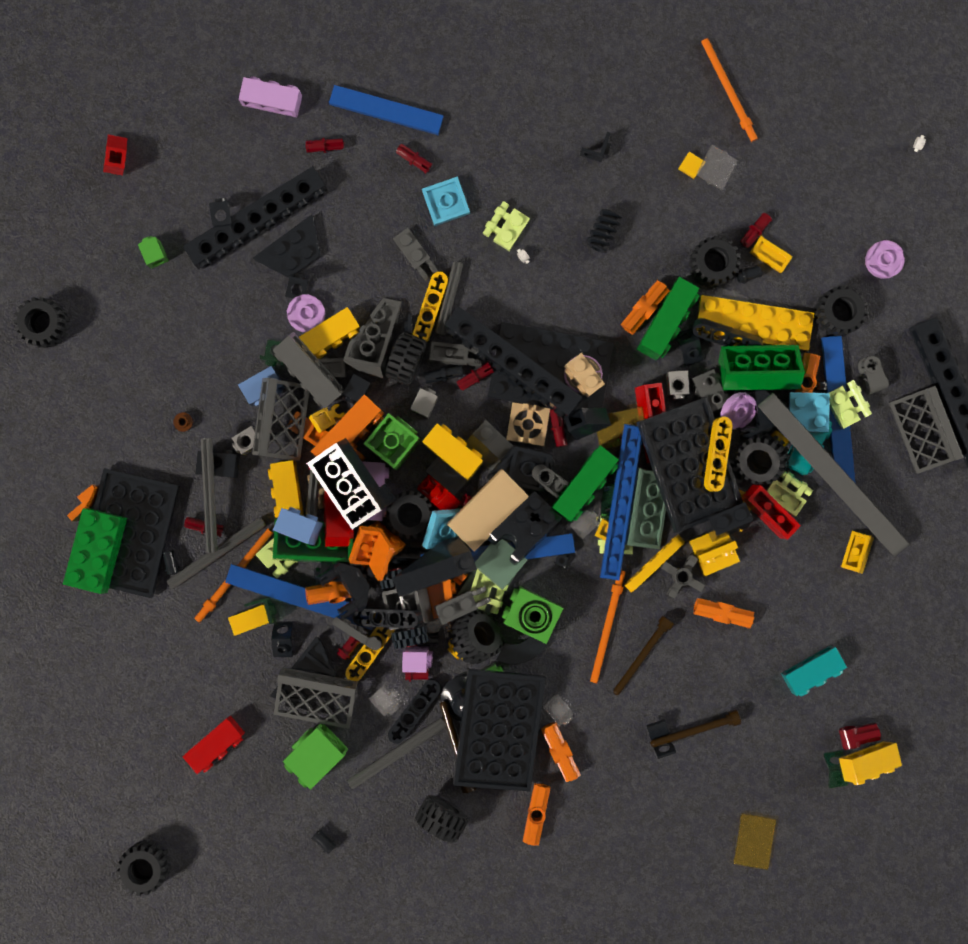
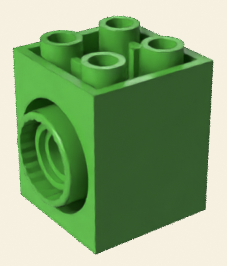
(393, 441)
(522, 605)
(314, 755)

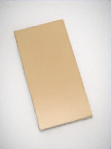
(487, 510)

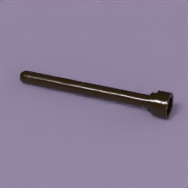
(663, 626)
(731, 718)
(453, 737)

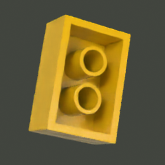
(453, 451)

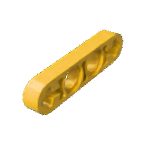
(432, 308)
(714, 453)
(654, 563)
(361, 671)

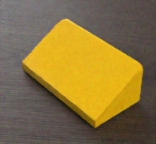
(857, 552)

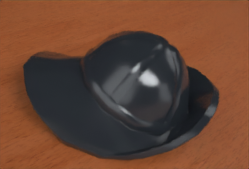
(453, 694)

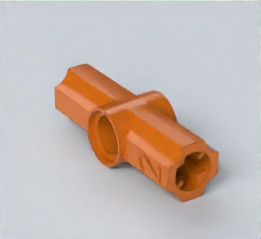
(645, 307)
(810, 364)
(332, 592)
(723, 613)
(560, 752)
(534, 825)

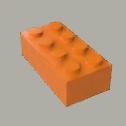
(353, 425)

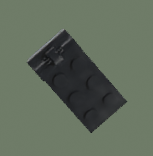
(350, 483)

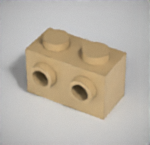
(584, 375)

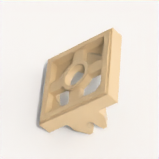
(543, 412)

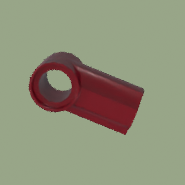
(854, 736)

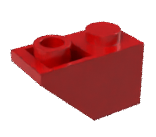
(115, 155)
(438, 494)

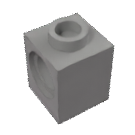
(681, 376)
(424, 402)
(238, 446)

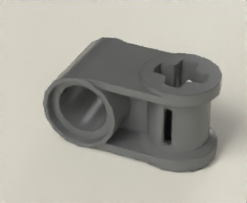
(872, 377)
(552, 481)

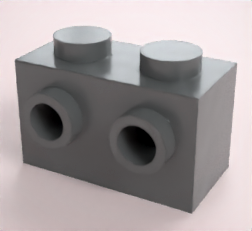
(709, 386)

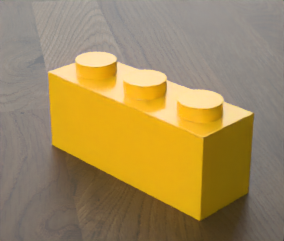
(331, 333)
(285, 486)
(870, 762)

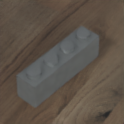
(308, 370)

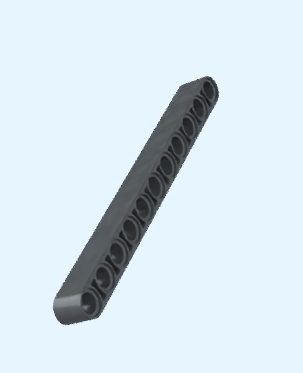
(833, 474)

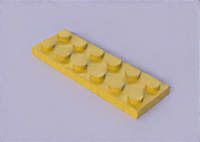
(770, 323)

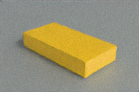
(771, 254)
(248, 620)

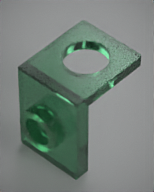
(269, 359)
(606, 499)
(270, 608)
(835, 772)

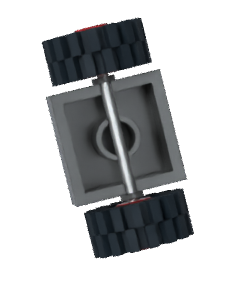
(417, 600)

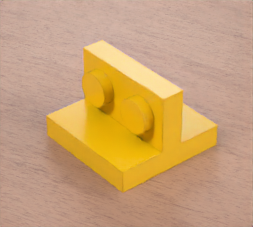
(714, 555)

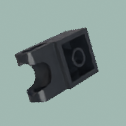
(522, 530)

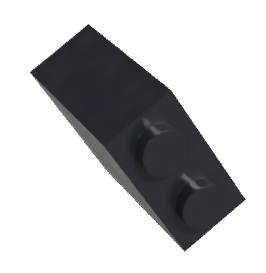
(728, 522)

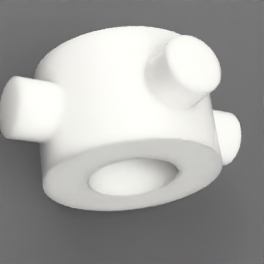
(919, 143)
(523, 256)

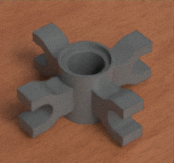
(687, 567)

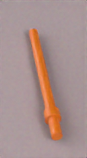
(746, 122)
(616, 590)
(210, 604)

